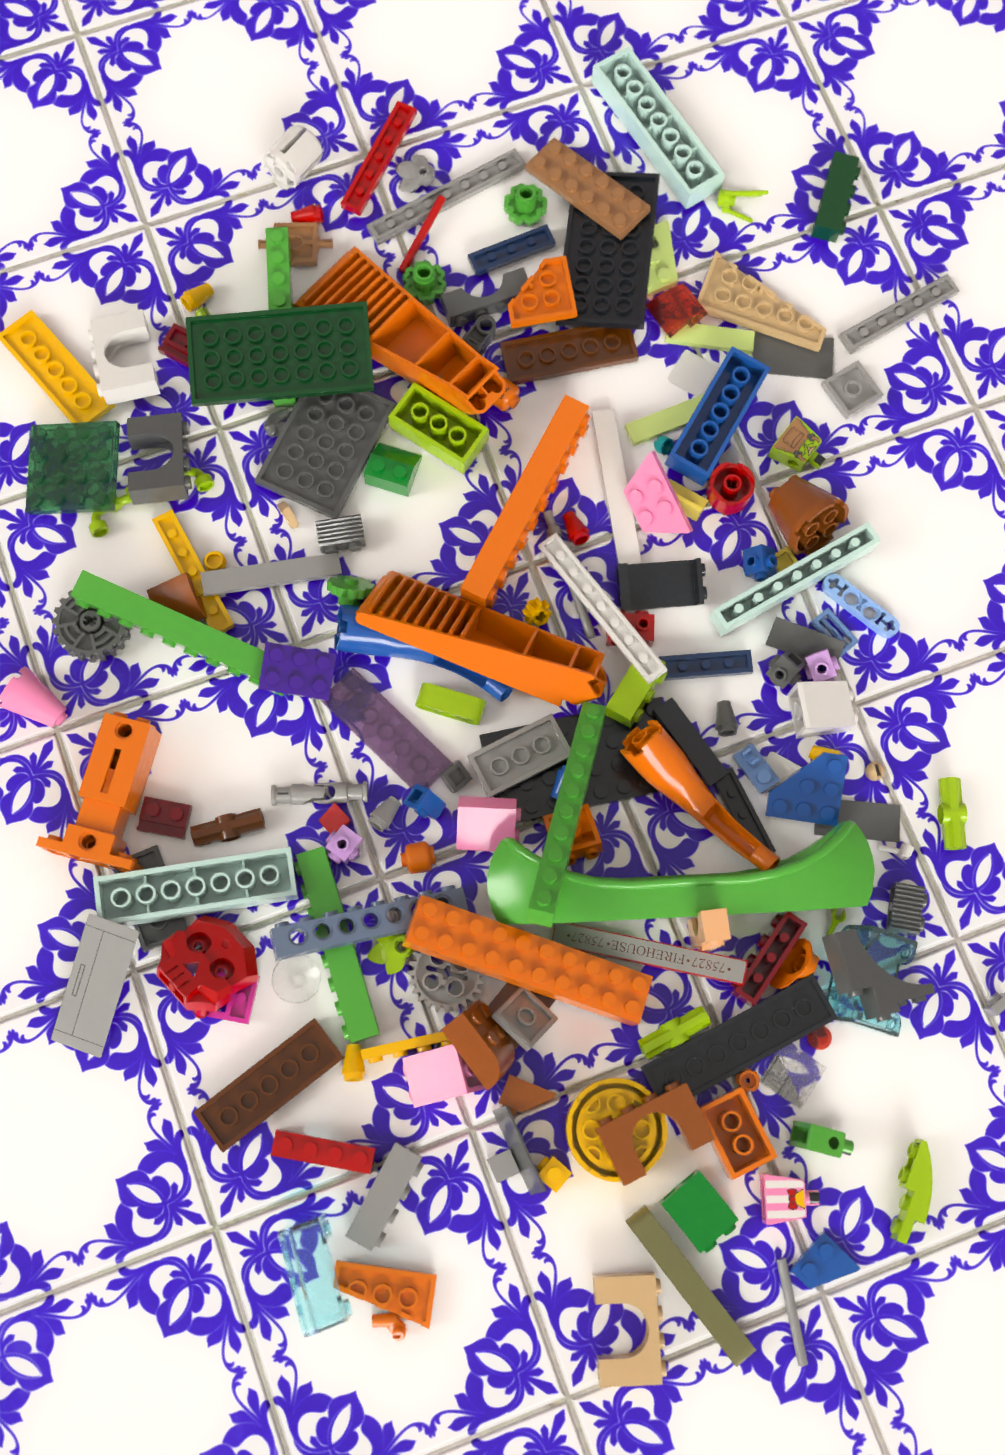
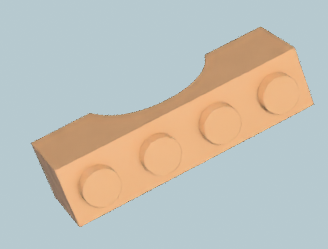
(709, 930)

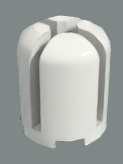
(292, 156)

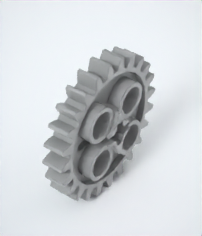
(440, 995)

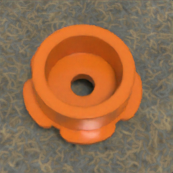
(754, 1080)

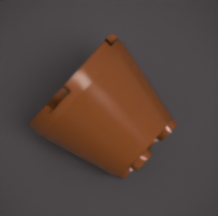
(806, 514)

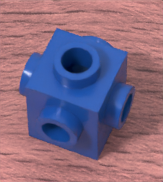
(759, 562)

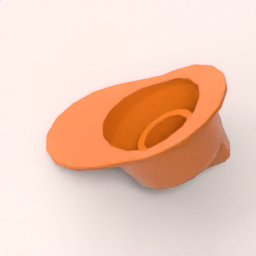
(798, 965)

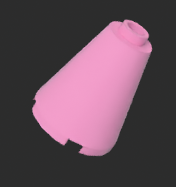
(32, 699)

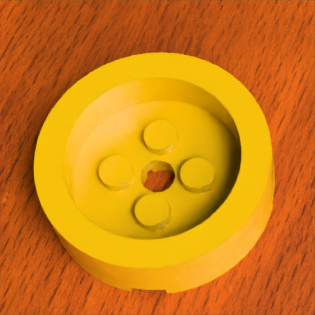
(606, 1099)

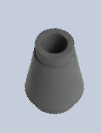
(725, 719)

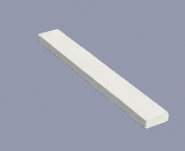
(614, 484)
(602, 608)

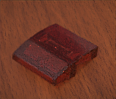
(676, 309)

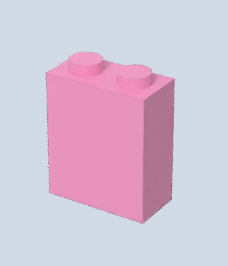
(485, 822)

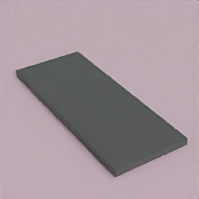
(801, 639)

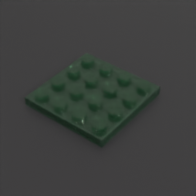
(72, 467)

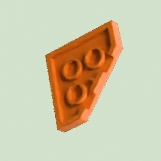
(544, 296)

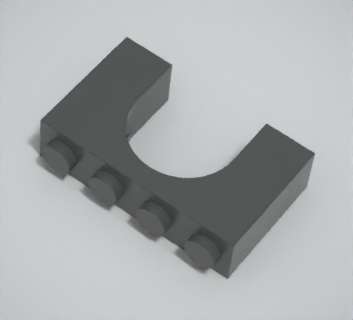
(172, 479)

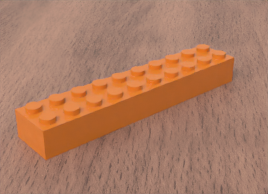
(526, 502)
(527, 961)

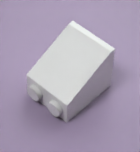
(822, 708)

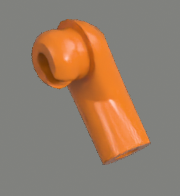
(392, 1323)

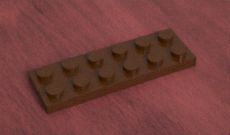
(566, 353)
(268, 1085)

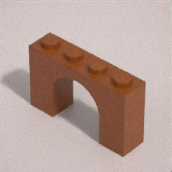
(617, 1132)

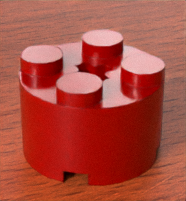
(730, 488)

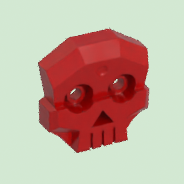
(223, 951)

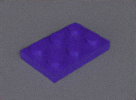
(297, 671)

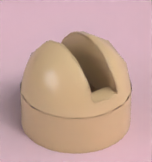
(870, 771)

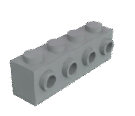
(384, 1196)

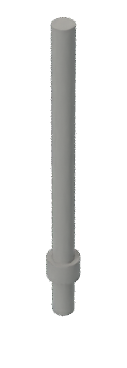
(581, 609)

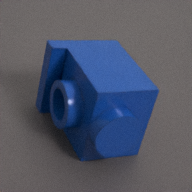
(424, 802)

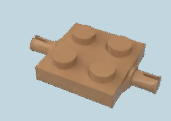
(304, 242)

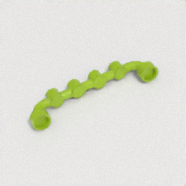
(99, 527)

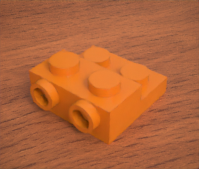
(587, 839)

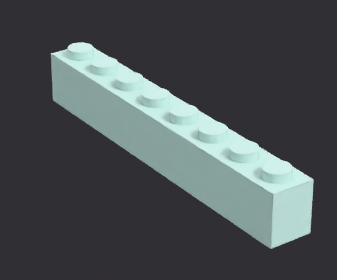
(794, 579)

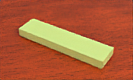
(713, 338)
(661, 422)

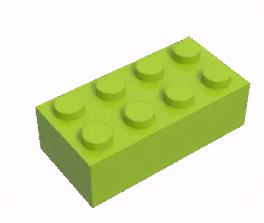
(438, 428)

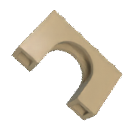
(644, 1363)

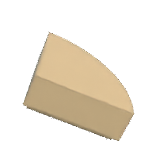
(285, 510)

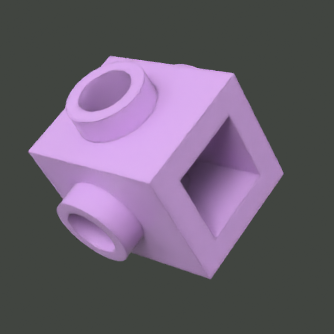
(821, 658)
(337, 839)

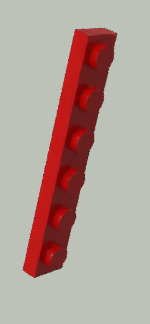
(378, 158)

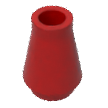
(310, 213)
(576, 530)

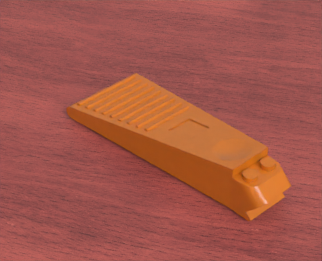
(409, 336)
(483, 640)

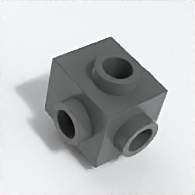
(785, 669)

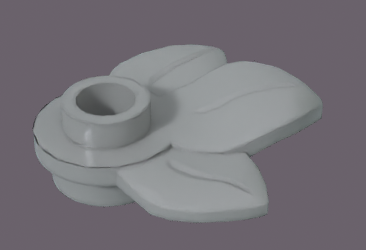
(415, 173)

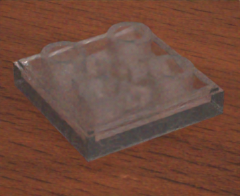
(792, 1075)

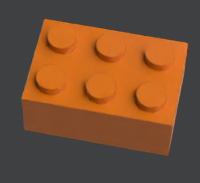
(737, 1133)

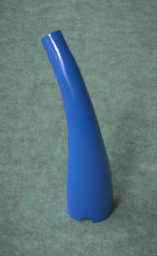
(362, 640)

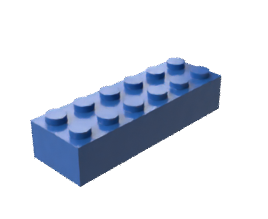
(717, 416)

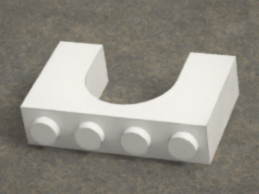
(110, 335)

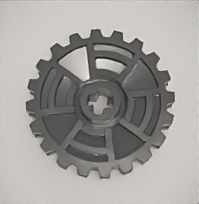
(81, 639)

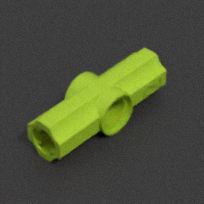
(952, 813)
(674, 1032)

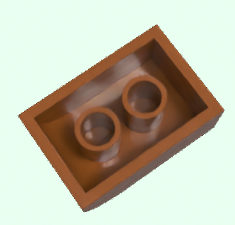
(481, 1043)

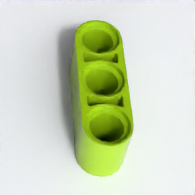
(450, 703)

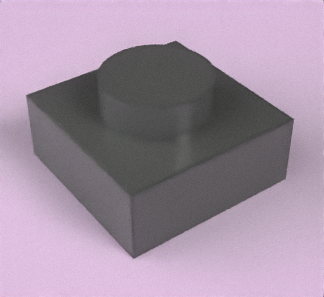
(455, 776)

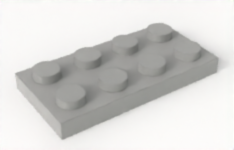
(519, 756)

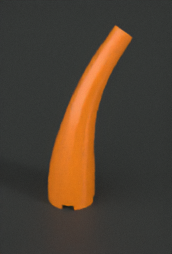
(670, 772)

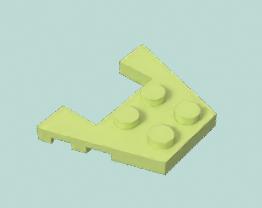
(663, 267)

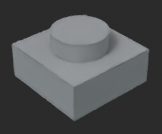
(995, 1005)

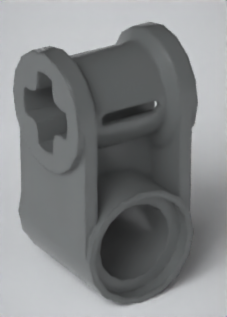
(478, 338)

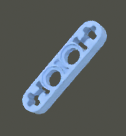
(857, 609)

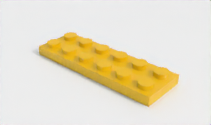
(54, 369)

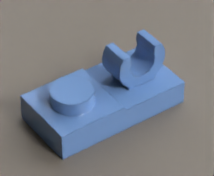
(755, 768)

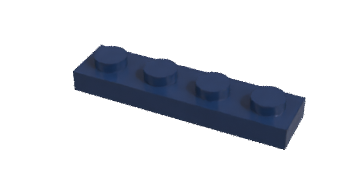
(511, 250)
(708, 664)

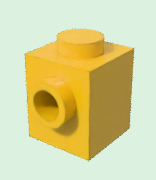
(553, 1173)

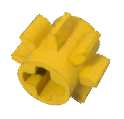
(537, 612)

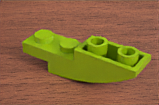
(918, 1181)

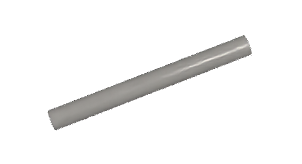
(792, 1312)

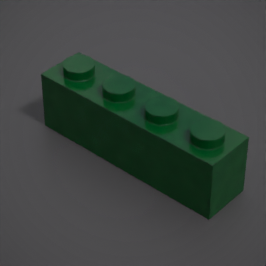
(835, 197)

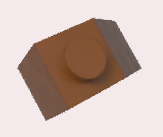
(522, 1095)

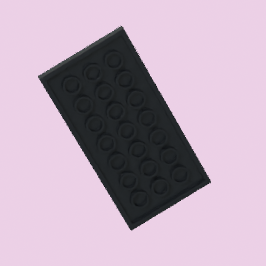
(608, 272)
(611, 777)

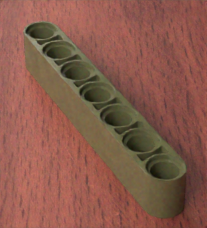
(690, 1286)

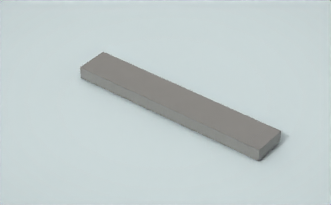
(898, 314)
(270, 574)

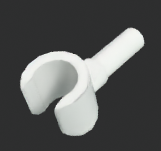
(904, 852)

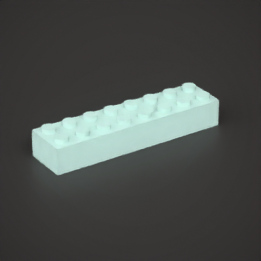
(657, 127)
(196, 887)

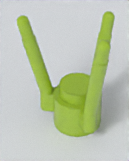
(727, 198)

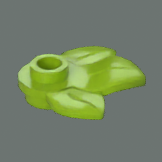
(388, 953)

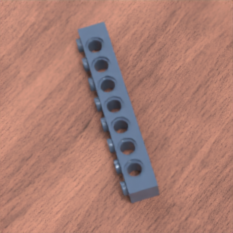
(285, 948)

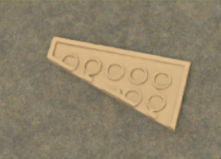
(750, 304)

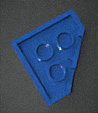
(811, 792)

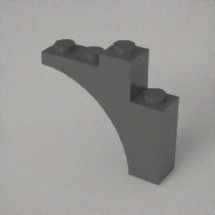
(861, 976)

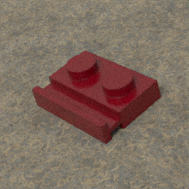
(175, 345)
(164, 817)

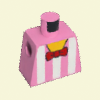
(784, 1198)

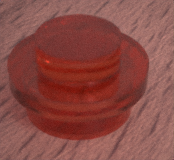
(820, 1038)

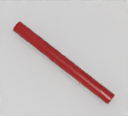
(422, 233)

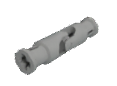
(302, 794)

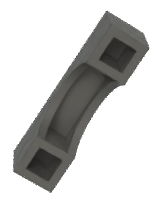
(462, 307)

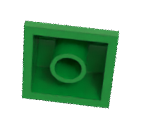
(392, 469)

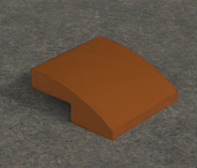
(179, 596)

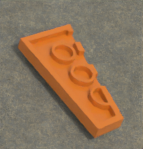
(389, 1288)

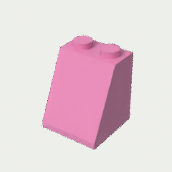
(438, 1076)

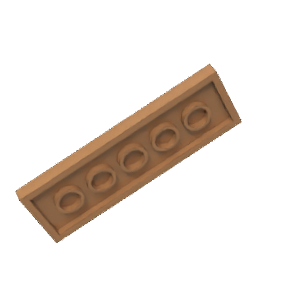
(587, 188)

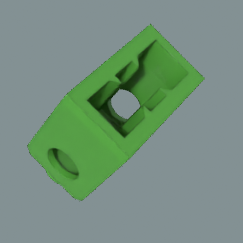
(820, 1139)

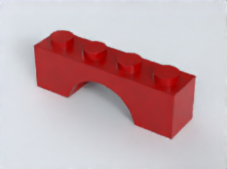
(323, 1151)

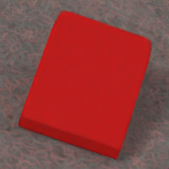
(334, 819)

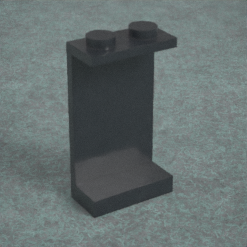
(660, 584)

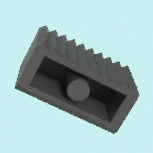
(340, 534)
(906, 909)

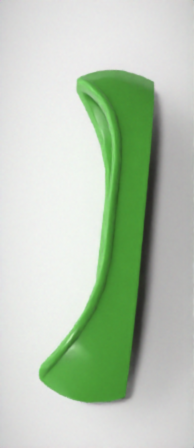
(825, 875)

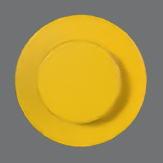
(214, 561)

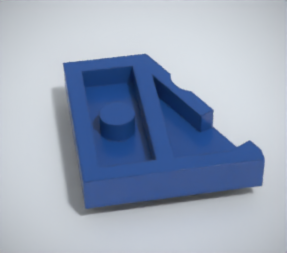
(823, 1263)

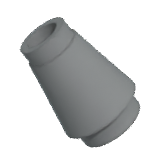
(384, 814)

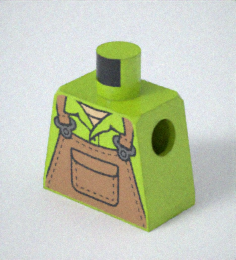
(797, 447)

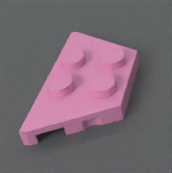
(655, 499)

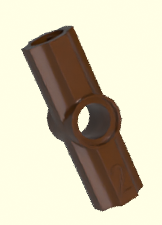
(227, 827)

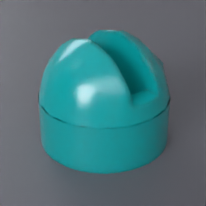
(666, 441)

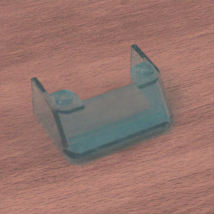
(313, 1275)

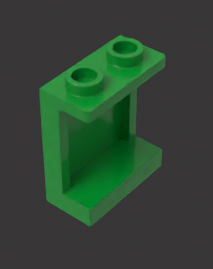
(699, 1211)

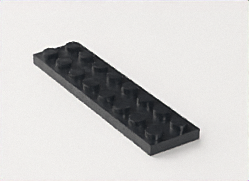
(743, 1039)

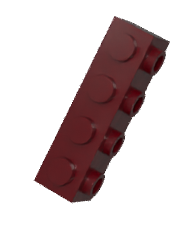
(769, 957)

